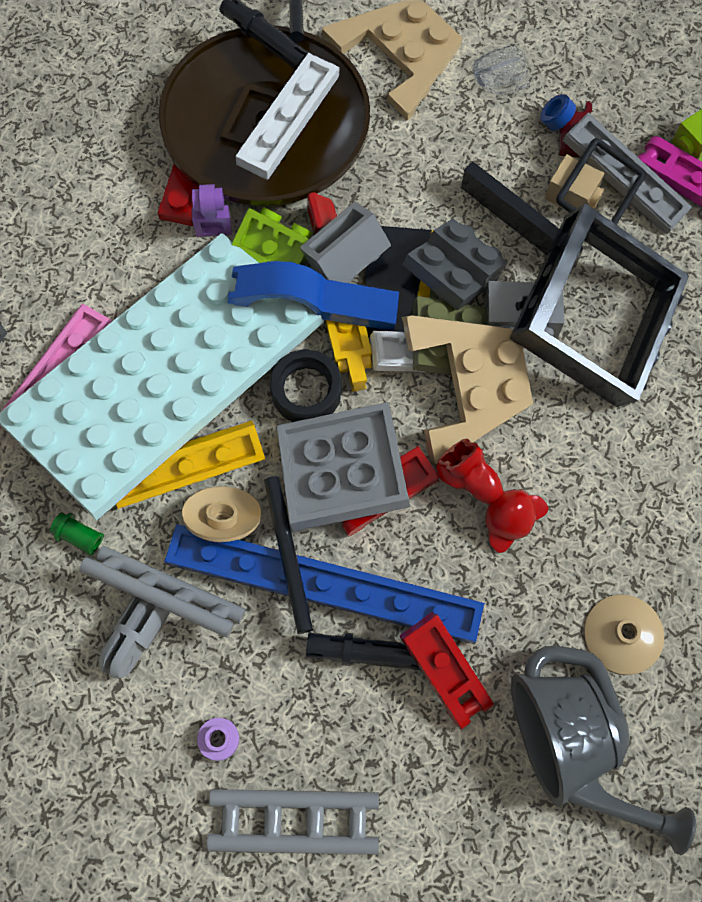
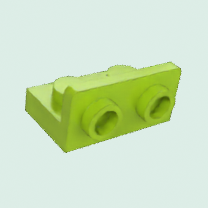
(269, 240)

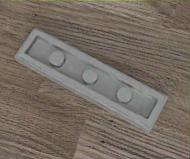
(653, 197)

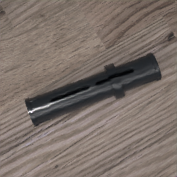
(255, 26)
(359, 650)

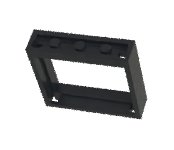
(627, 251)

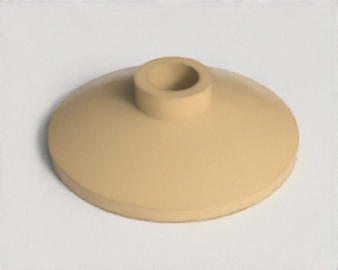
(221, 514)
(606, 641)

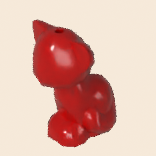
(509, 512)

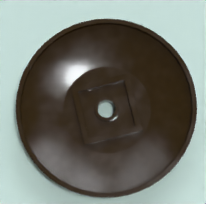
(226, 90)

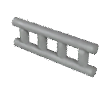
(177, 604)
(313, 841)

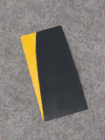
(391, 275)

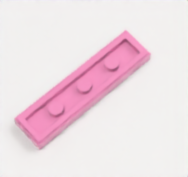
(76, 333)

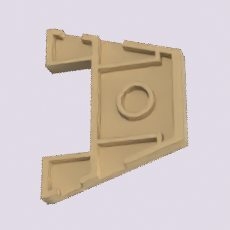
(410, 37)
(486, 376)

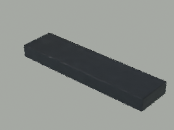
(510, 208)

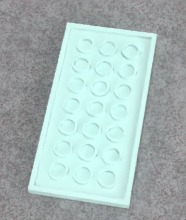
(153, 378)

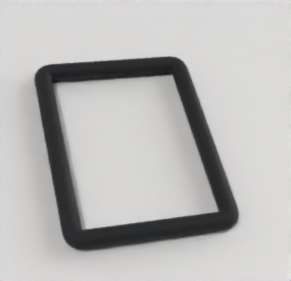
(615, 154)

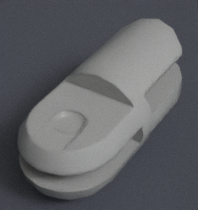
(131, 636)

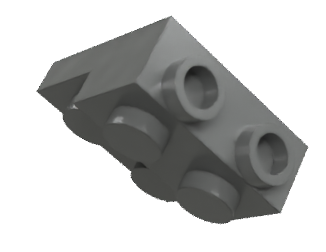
(455, 263)

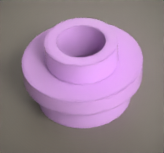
(231, 739)

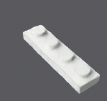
(287, 116)

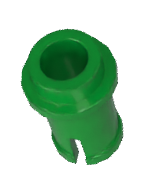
(67, 528)

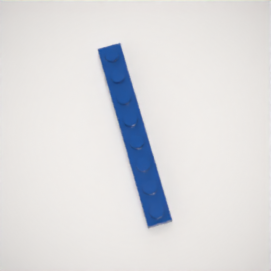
(325, 584)

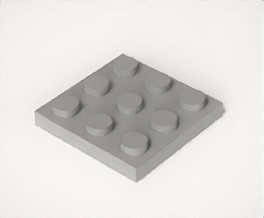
(341, 467)

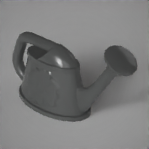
(578, 735)

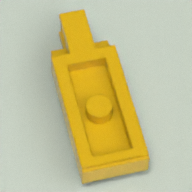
(350, 351)

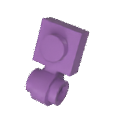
(209, 212)

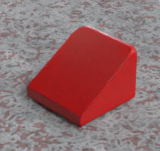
(320, 211)

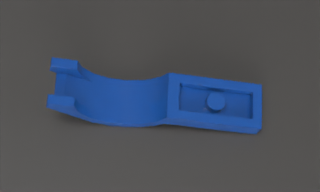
(327, 298)

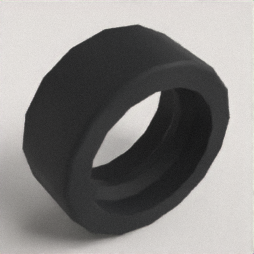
(300, 360)

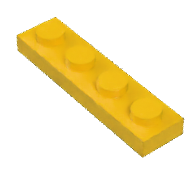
(199, 461)

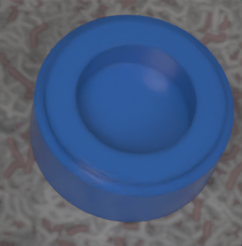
(558, 112)

